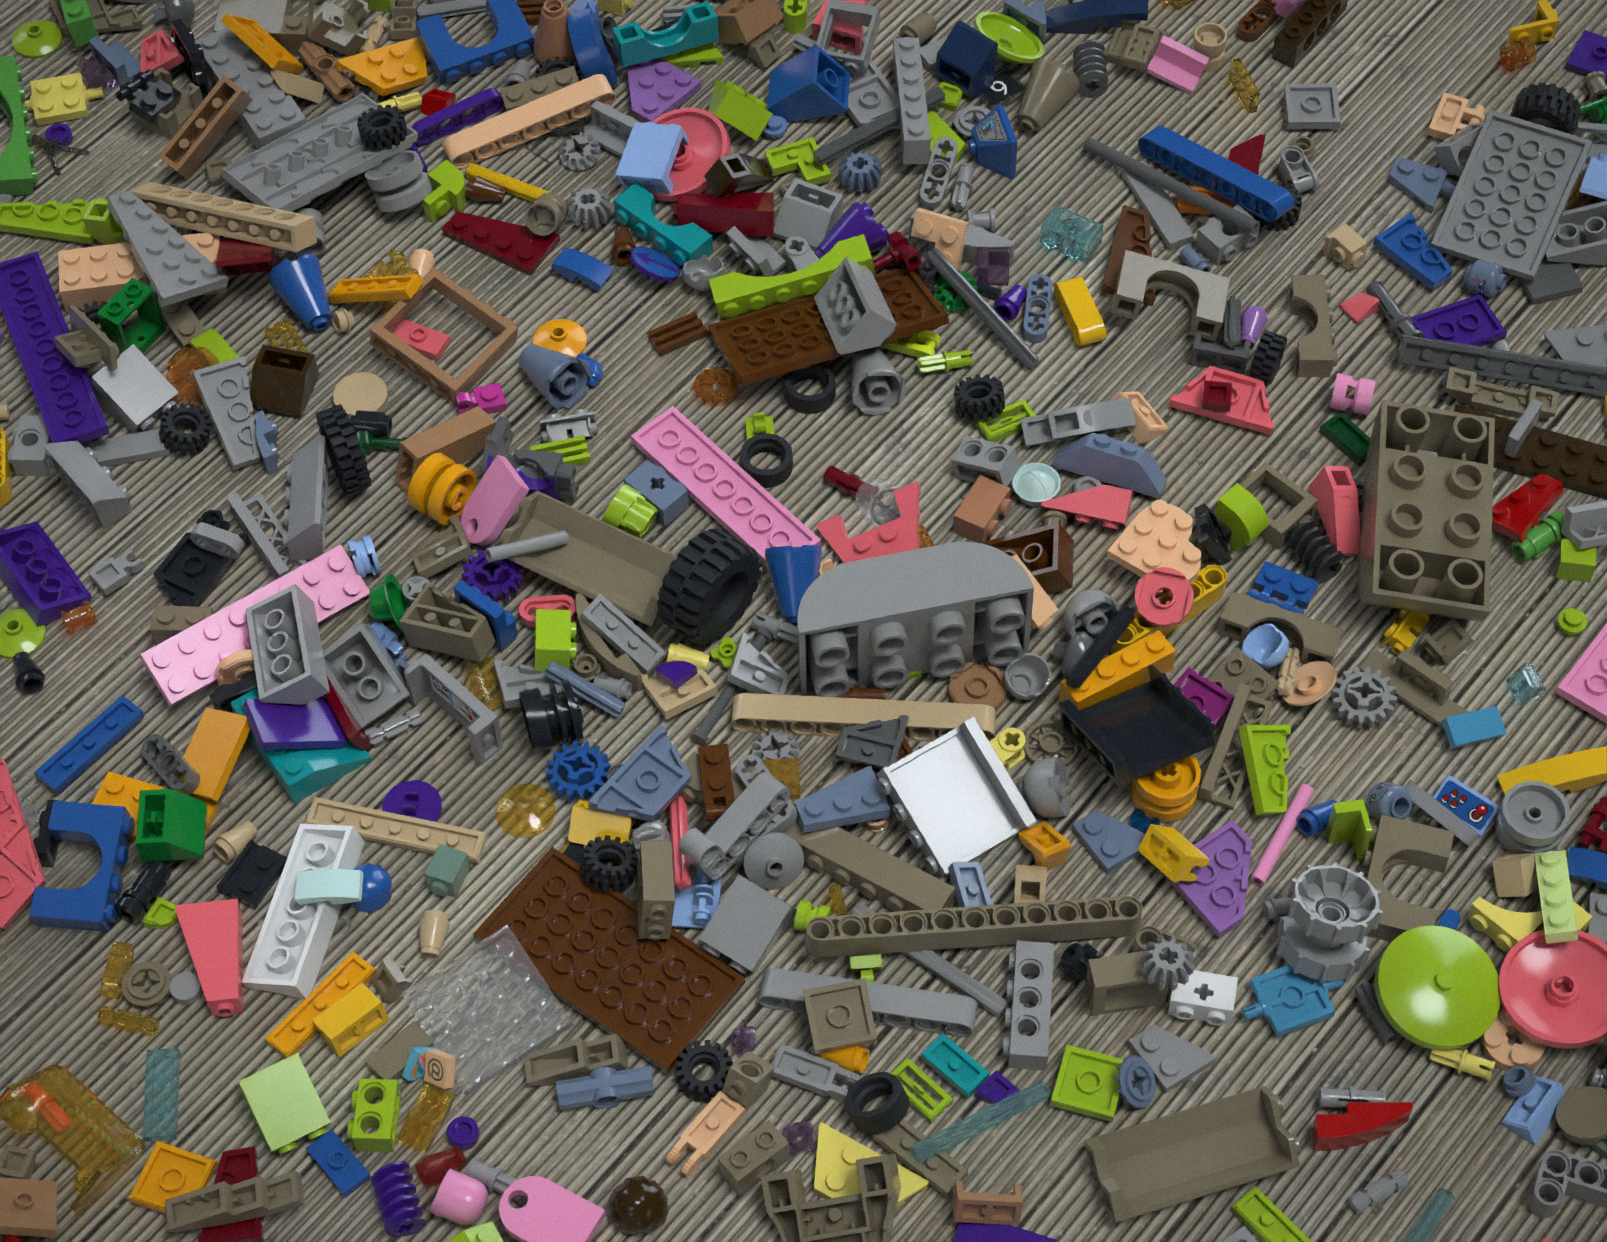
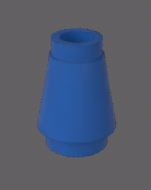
(1314, 819)

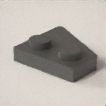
(873, 743)

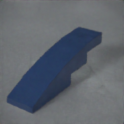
(1087, 15)

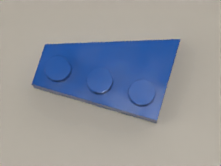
(1413, 252)

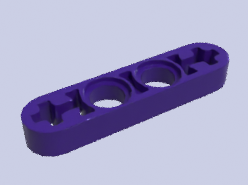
(488, 100)

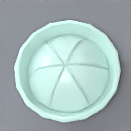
(1036, 483)

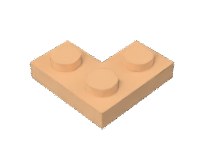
(944, 231)

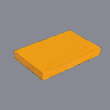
(262, 43)
(216, 750)

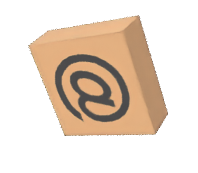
(439, 1068)

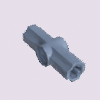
(605, 1087)

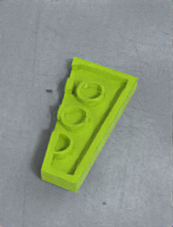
(47, 220)

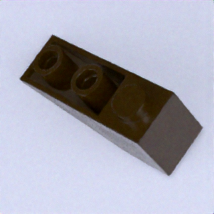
(737, 173)

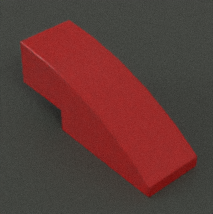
(1359, 1124)

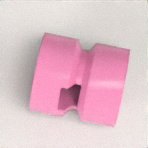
(1362, 397)

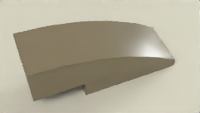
(574, 1060)

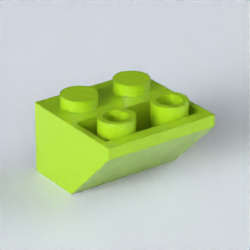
(738, 110)

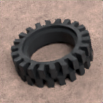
(343, 449)

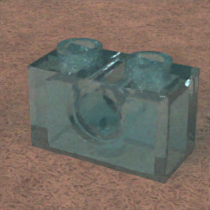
(1071, 234)

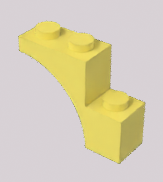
(1509, 926)

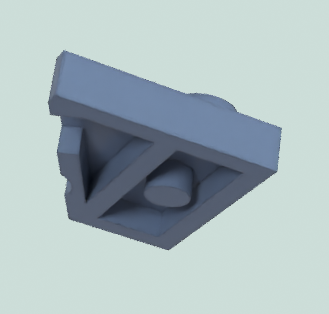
(1418, 181)

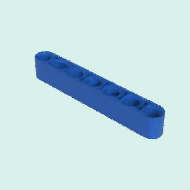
(1216, 173)

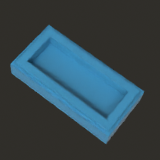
(1474, 727)

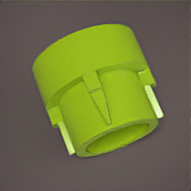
(630, 512)

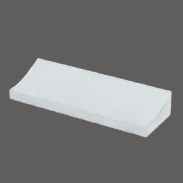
(295, 934)

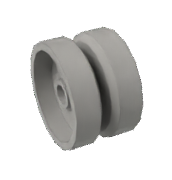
(399, 181)
(1532, 818)

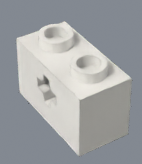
(1218, 994)

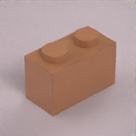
(982, 510)

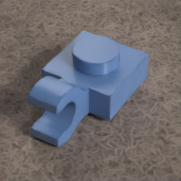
(389, 640)

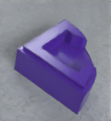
(676, 672)
(995, 1089)

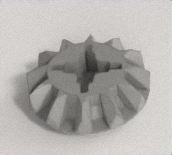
(964, 119)
(574, 160)
(788, 745)

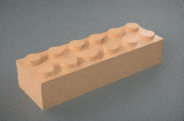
(103, 270)

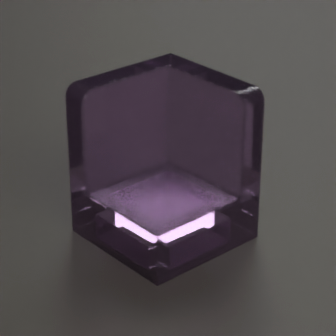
(993, 266)

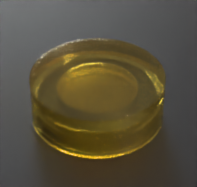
(837, 899)

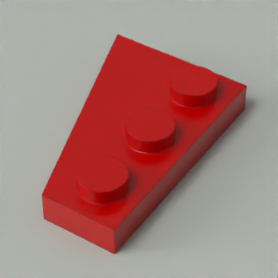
(1521, 508)

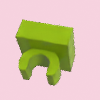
(759, 425)
(865, 966)

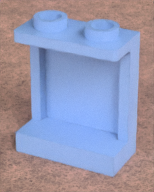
(650, 156)

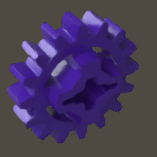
(506, 576)

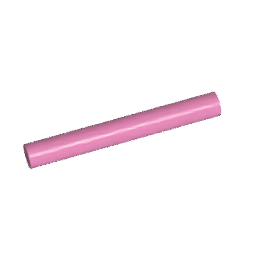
(1281, 835)

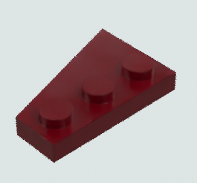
(234, 1168)

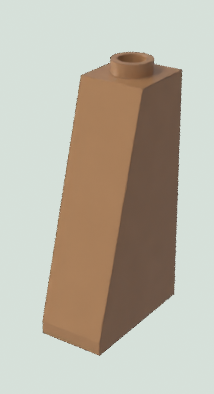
(455, 438)

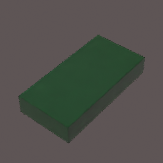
(1346, 437)

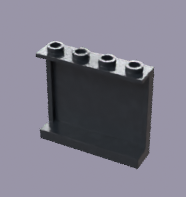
(1139, 728)

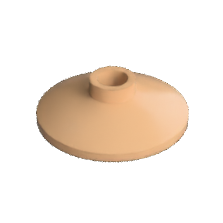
(1311, 683)

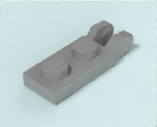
(812, 1072)

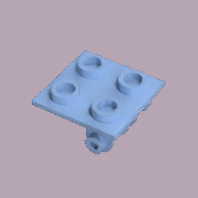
(697, 903)

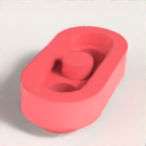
(552, 602)

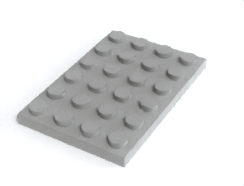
(1511, 194)

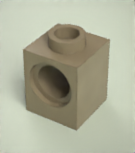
(748, 1079)

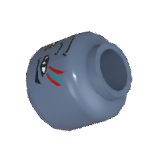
(1485, 278)
(1389, 800)

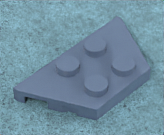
(645, 781)

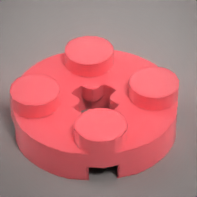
(1154, 583)

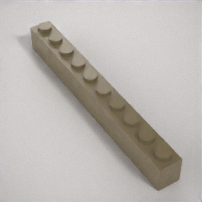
(850, 859)

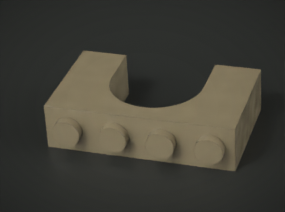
(1201, 289)
(1400, 843)

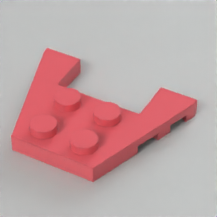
(885, 539)

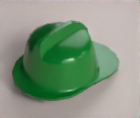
(387, 601)

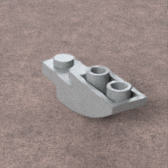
(976, 238)
(1078, 421)

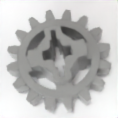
(1349, 693)

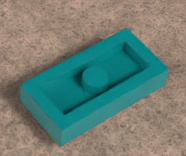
(955, 1065)

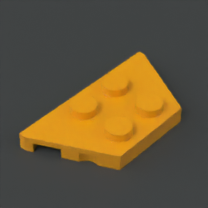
(389, 67)

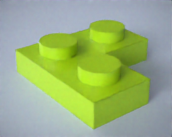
(798, 156)

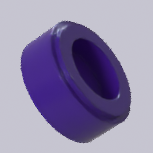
(61, 132)
(463, 1133)

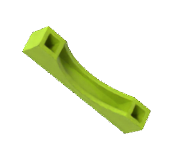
(743, 293)

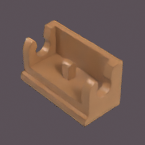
(987, 1207)

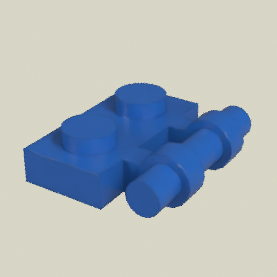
(1284, 585)

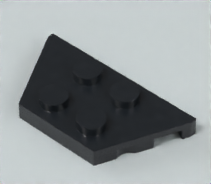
(193, 55)
(192, 572)

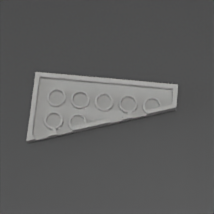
(163, 255)

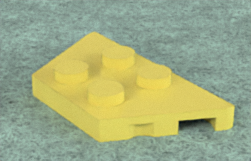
(837, 1168)

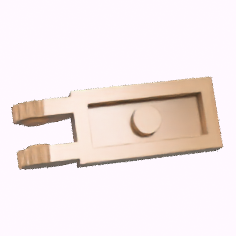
(706, 1131)

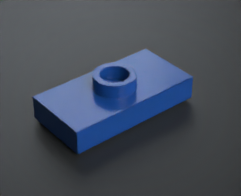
(338, 1163)

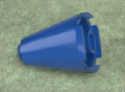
(303, 290)
(791, 574)

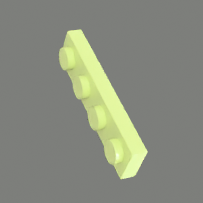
(1556, 897)

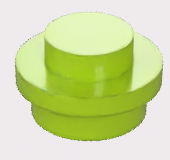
(1572, 621)

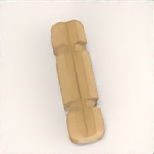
(374, 34)
(1288, 672)

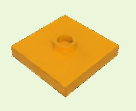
(170, 1174)

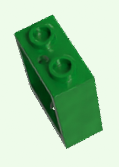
(148, 324)

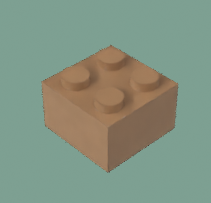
(745, 19)

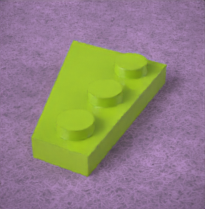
(1265, 762)

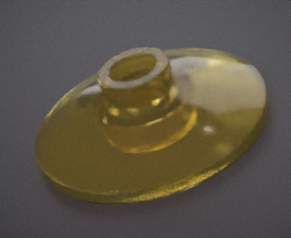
(529, 820)

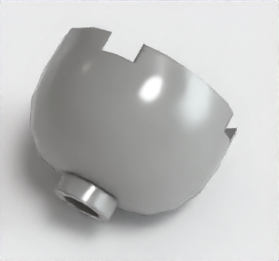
(1089, 612)
(1046, 788)

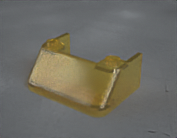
(75, 1125)

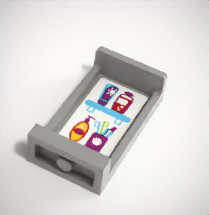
(429, 679)

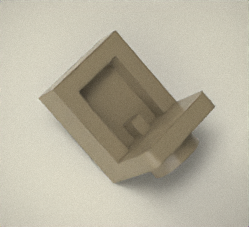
(1448, 641)

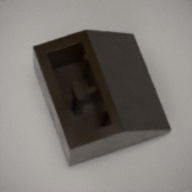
(283, 380)

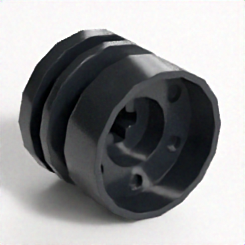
(551, 715)

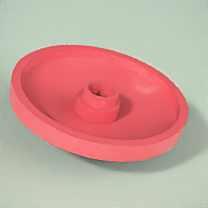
(706, 144)
(1556, 990)

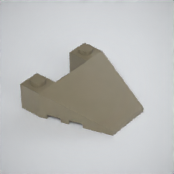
(272, 17)
(838, 1219)

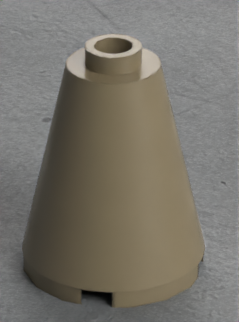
(1046, 93)

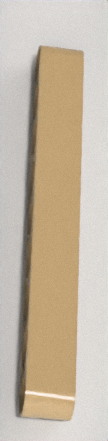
(830, 714)

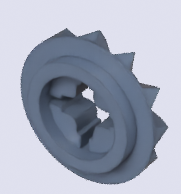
(1145, 1087)

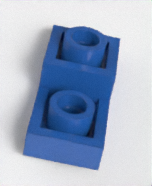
(583, 266)
(1588, 866)

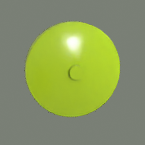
(1437, 987)

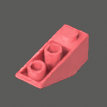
(1099, 504)
(1338, 507)

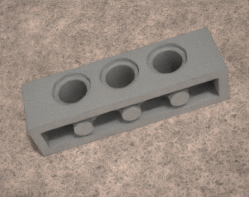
(1029, 1051)

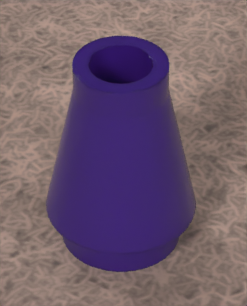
(1010, 303)

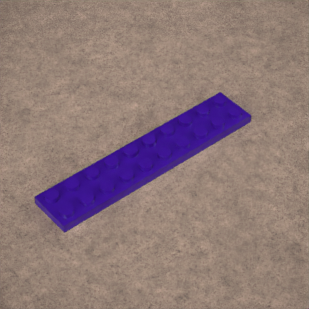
(34, 321)

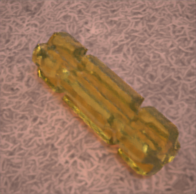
(128, 1020)

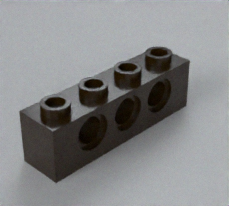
(1306, 30)

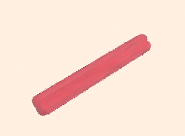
(678, 828)

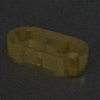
(118, 964)

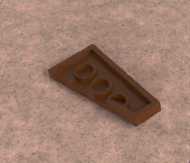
(1130, 235)

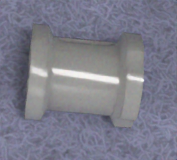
(982, 219)

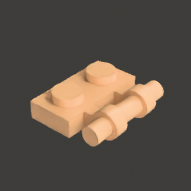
(1450, 114)

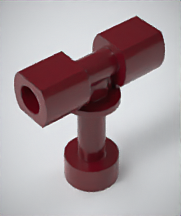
(899, 252)

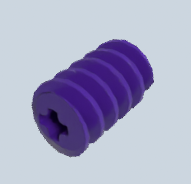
(397, 1199)

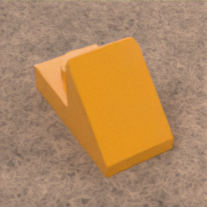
(1046, 844)

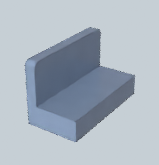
(116, 59)

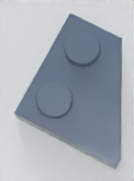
(1108, 839)

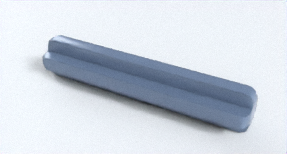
(586, 689)

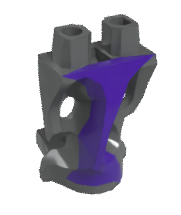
(538, 469)

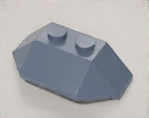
(1113, 463)

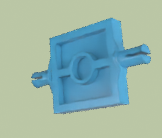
(1290, 1000)

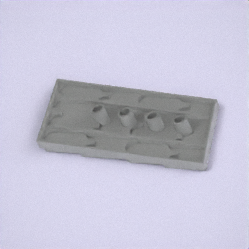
(310, 159)

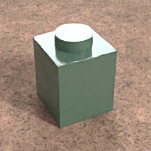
(447, 871)

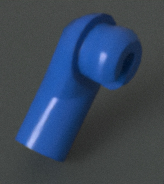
(595, 367)

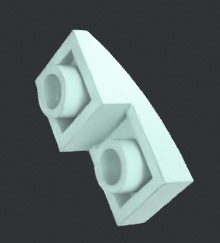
(330, 885)

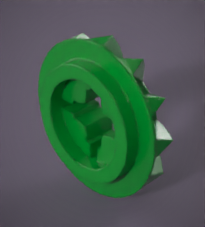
(946, 298)

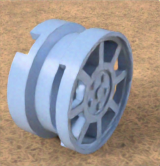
(359, 554)

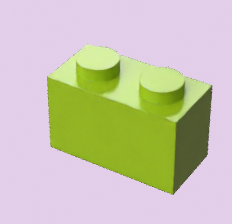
(554, 638)

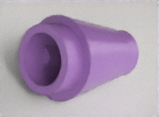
(1252, 324)

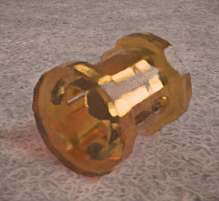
(78, 617)

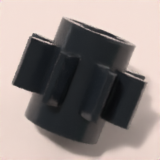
(1076, 959)

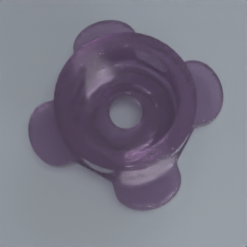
(743, 1038)
(802, 1129)

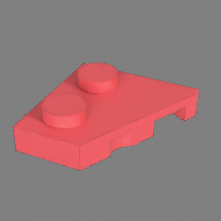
(159, 51)

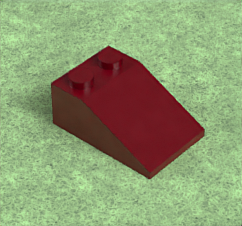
(245, 257)

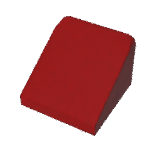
(436, 100)

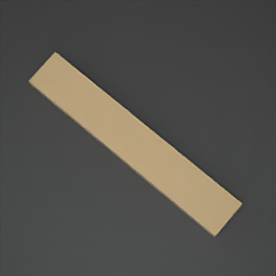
(398, 829)

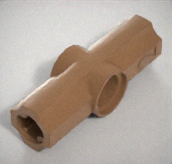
(325, 70)

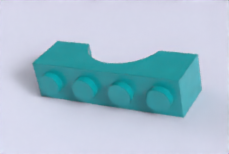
(694, 28)
(682, 243)

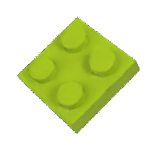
(1087, 1083)

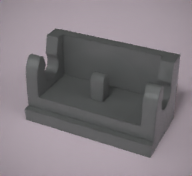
(1219, 355)

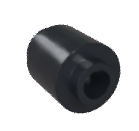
(372, 421)

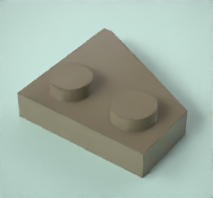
(442, 550)

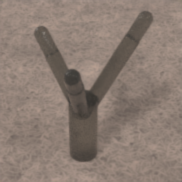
(53, 145)

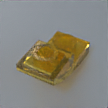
(427, 1117)

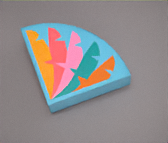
(416, 1063)

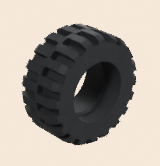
(709, 586)

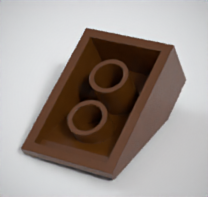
(1044, 552)

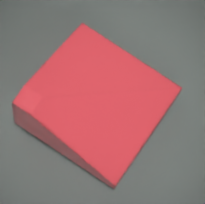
(1360, 306)

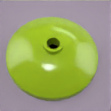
(1014, 40)

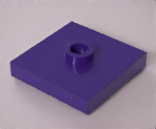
(1589, 55)

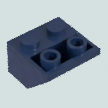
(967, 60)

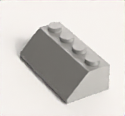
(854, 309)
(307, 502)
(287, 648)

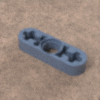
(1041, 317)

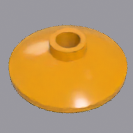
(561, 336)

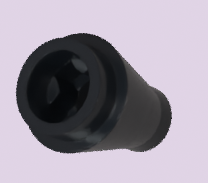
(27, 674)

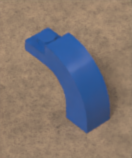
(588, 42)

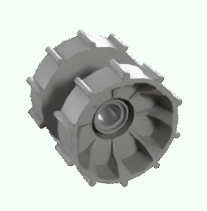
(1328, 922)

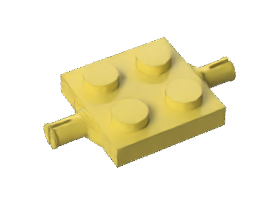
(60, 98)

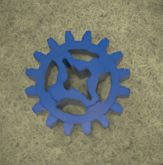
(578, 771)

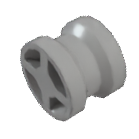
(413, 587)

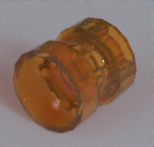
(1514, 56)

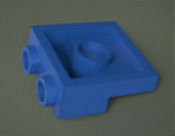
(500, 621)

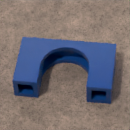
(454, 61)
(92, 904)

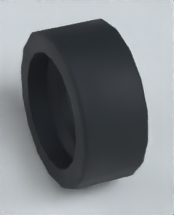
(810, 403)
(767, 443)
(885, 1116)

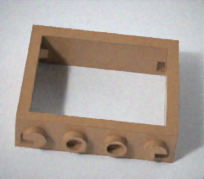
(423, 368)

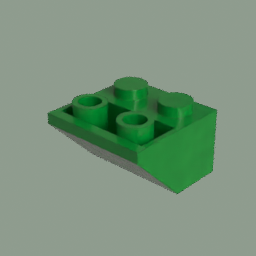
(170, 826)

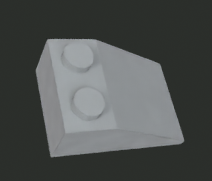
(1581, 236)
(364, 675)

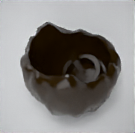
(638, 1206)

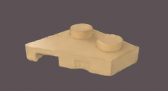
(673, 701)

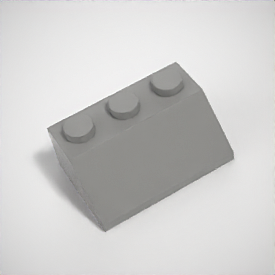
(89, 481)

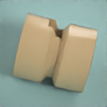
(1211, 41)

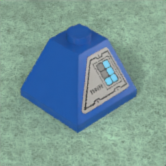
(995, 143)

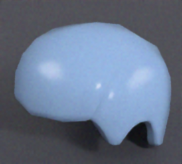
(1266, 646)

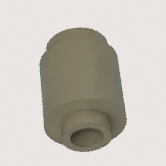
(920, 26)

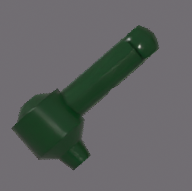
(368, 442)

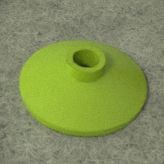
(37, 39)
(24, 638)

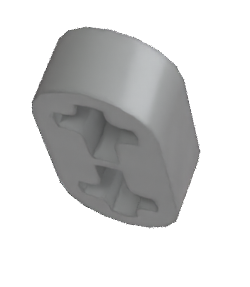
(217, 540)

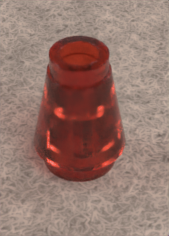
(434, 1167)

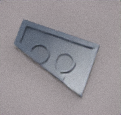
(843, 803)

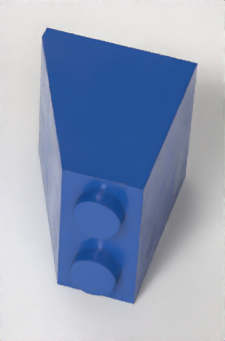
(808, 87)

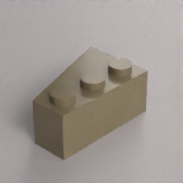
(446, 626)

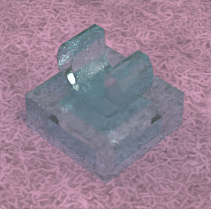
(1525, 684)

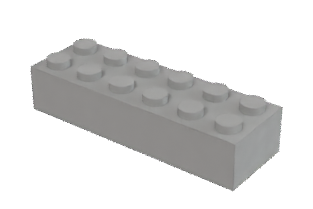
(271, 110)

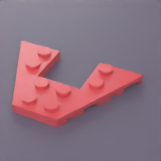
(18, 856)

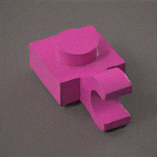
(488, 398)

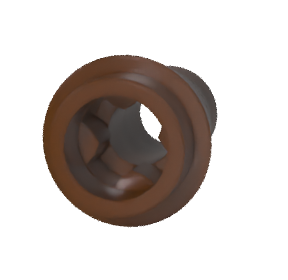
(484, 190)
(622, 246)

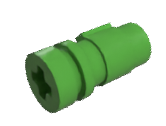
(1540, 537)

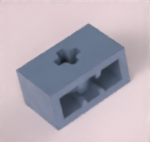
(660, 490)

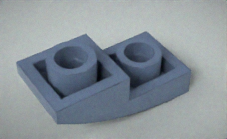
(267, 443)

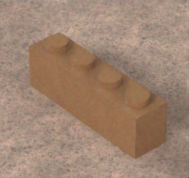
(205, 127)

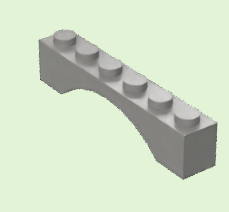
(912, 100)

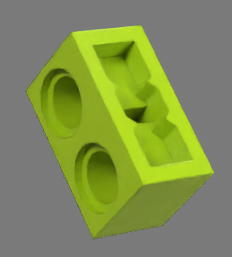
(380, 1115)

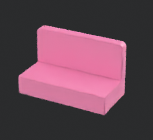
(1177, 64)

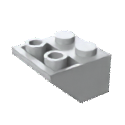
(808, 212)

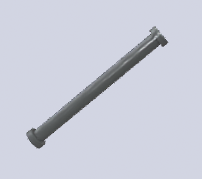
(701, 735)

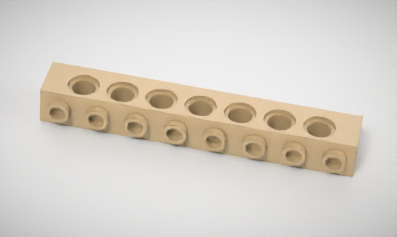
(229, 217)

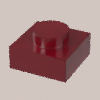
(1217, 396)

